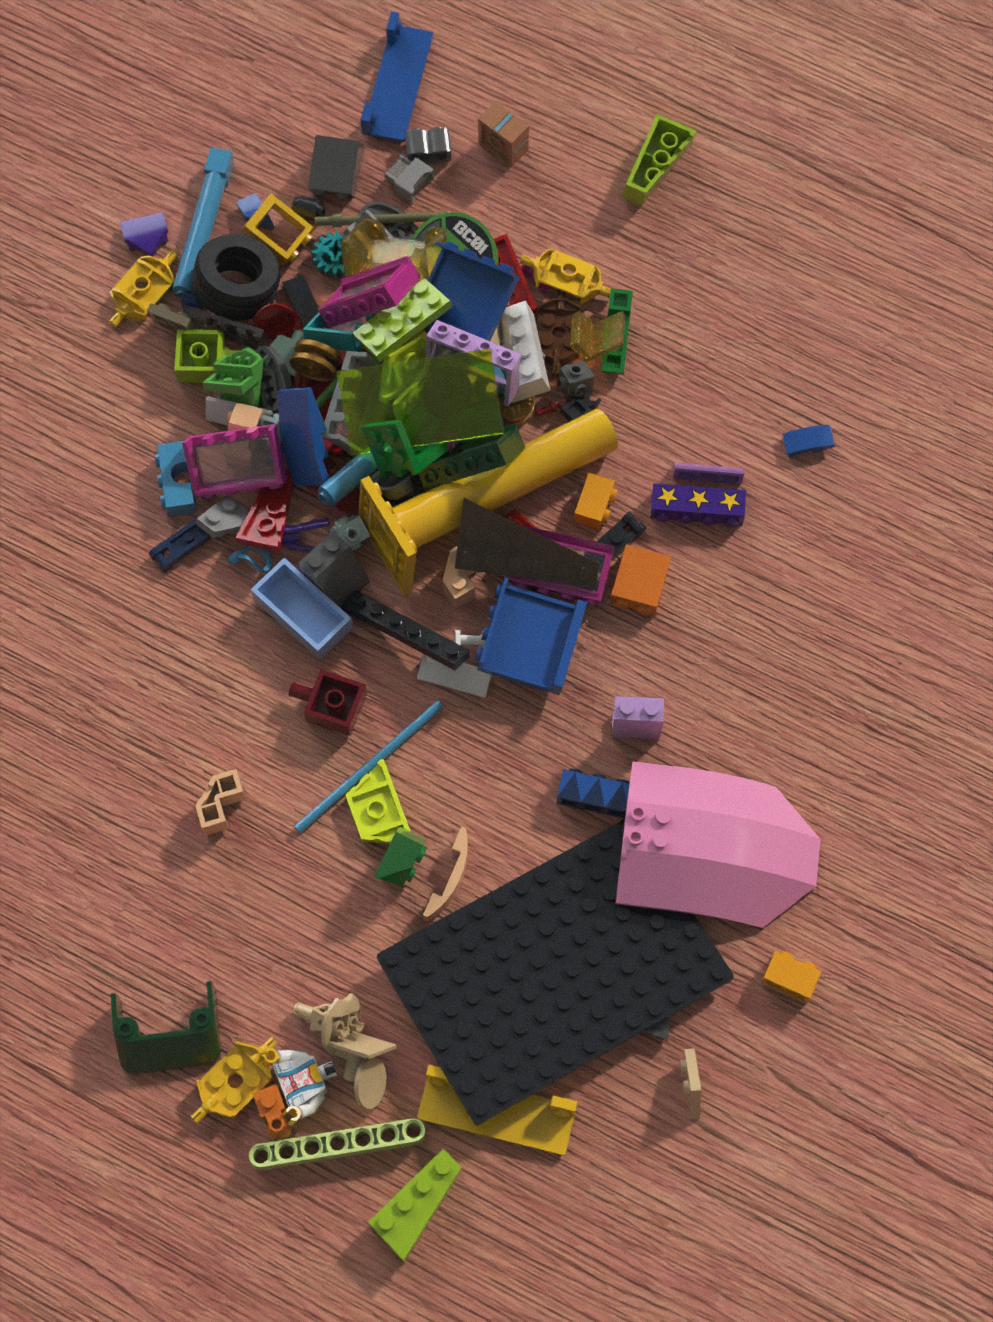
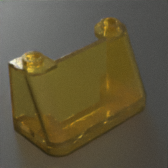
(369, 247)

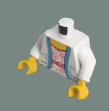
(300, 1081)

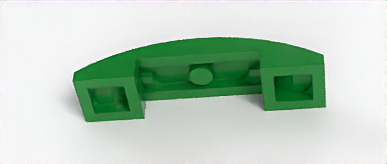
(614, 361)

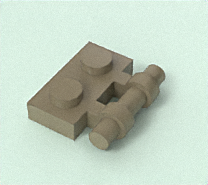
(170, 319)

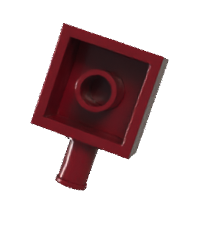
(332, 701)

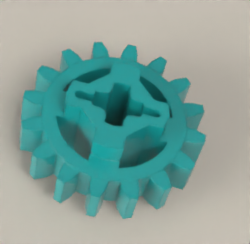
(325, 253)

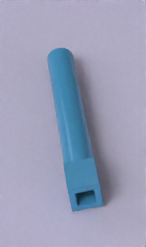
(217, 175)
(347, 479)

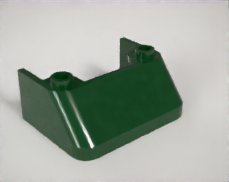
(171, 1049)

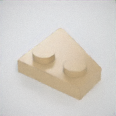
(691, 1084)

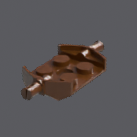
(552, 317)

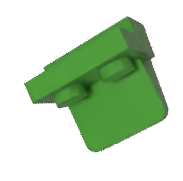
(237, 377)

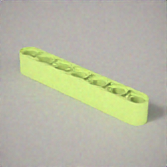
(325, 1139)

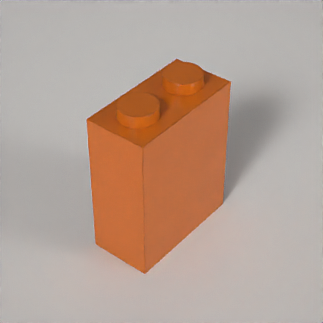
(640, 580)

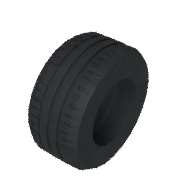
(242, 255)

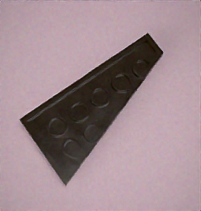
(506, 548)

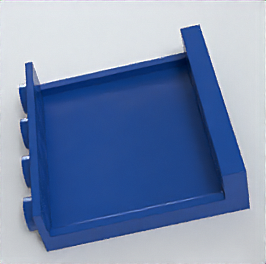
(475, 289)
(530, 638)

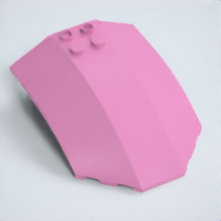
(713, 846)

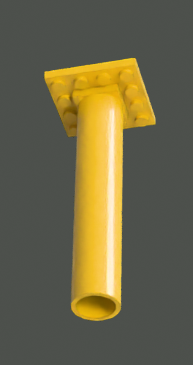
(404, 528)

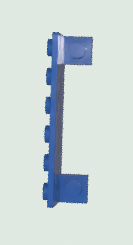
(397, 81)

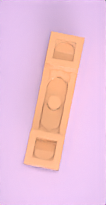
(439, 903)

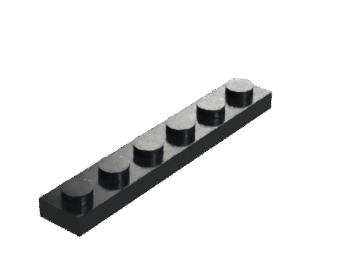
(405, 630)

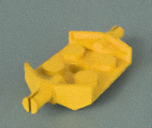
(550, 268)
(134, 302)
(214, 1087)

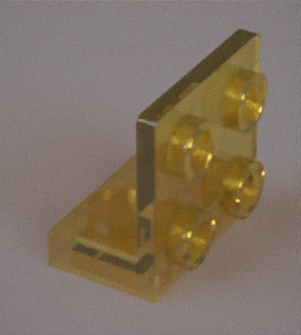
(596, 339)

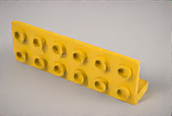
(530, 1123)

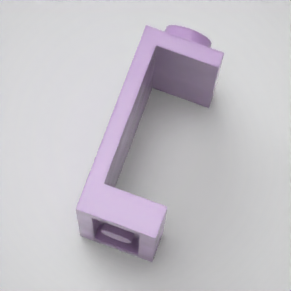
(637, 717)

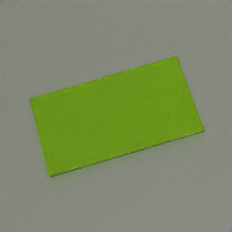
(432, 396)

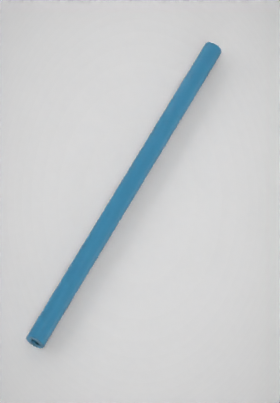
(368, 767)

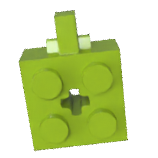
(197, 353)

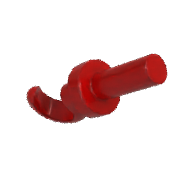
(551, 407)

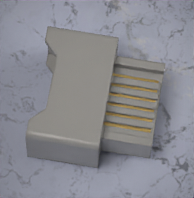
(409, 177)

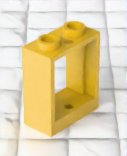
(250, 229)

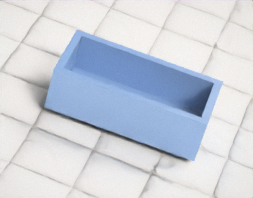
(302, 608)

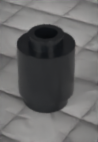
(308, 208)

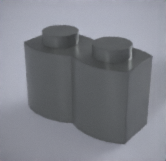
(428, 145)

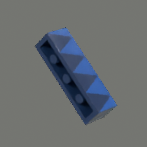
(593, 793)

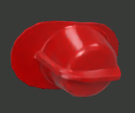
(277, 320)

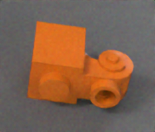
(271, 1107)

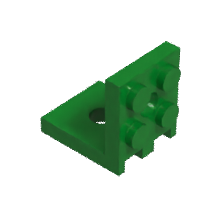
(403, 456)

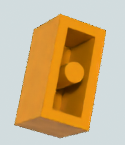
(594, 501)
(791, 976)

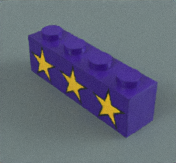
(698, 504)

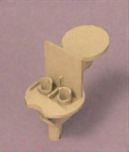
(341, 1037)

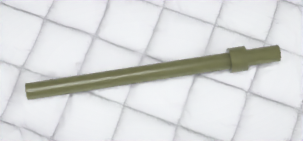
(338, 220)

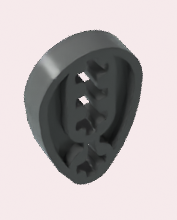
(398, 229)
(281, 379)

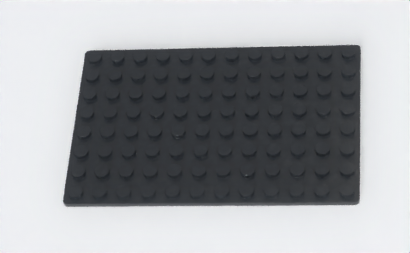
(547, 976)

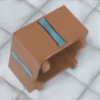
(503, 134)

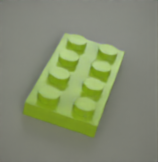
(400, 323)

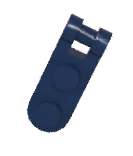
(179, 545)

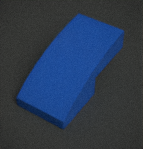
(808, 439)

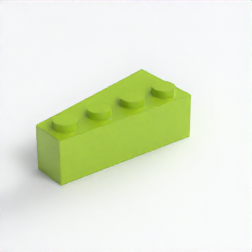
(659, 154)
(414, 1206)

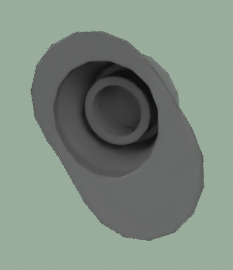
(394, 487)

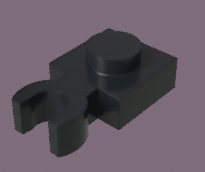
(578, 407)

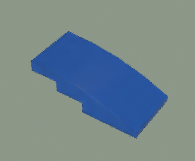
(301, 436)

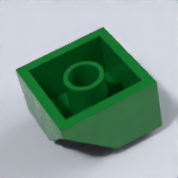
(400, 857)

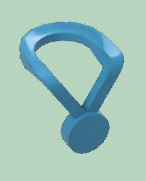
(236, 556)

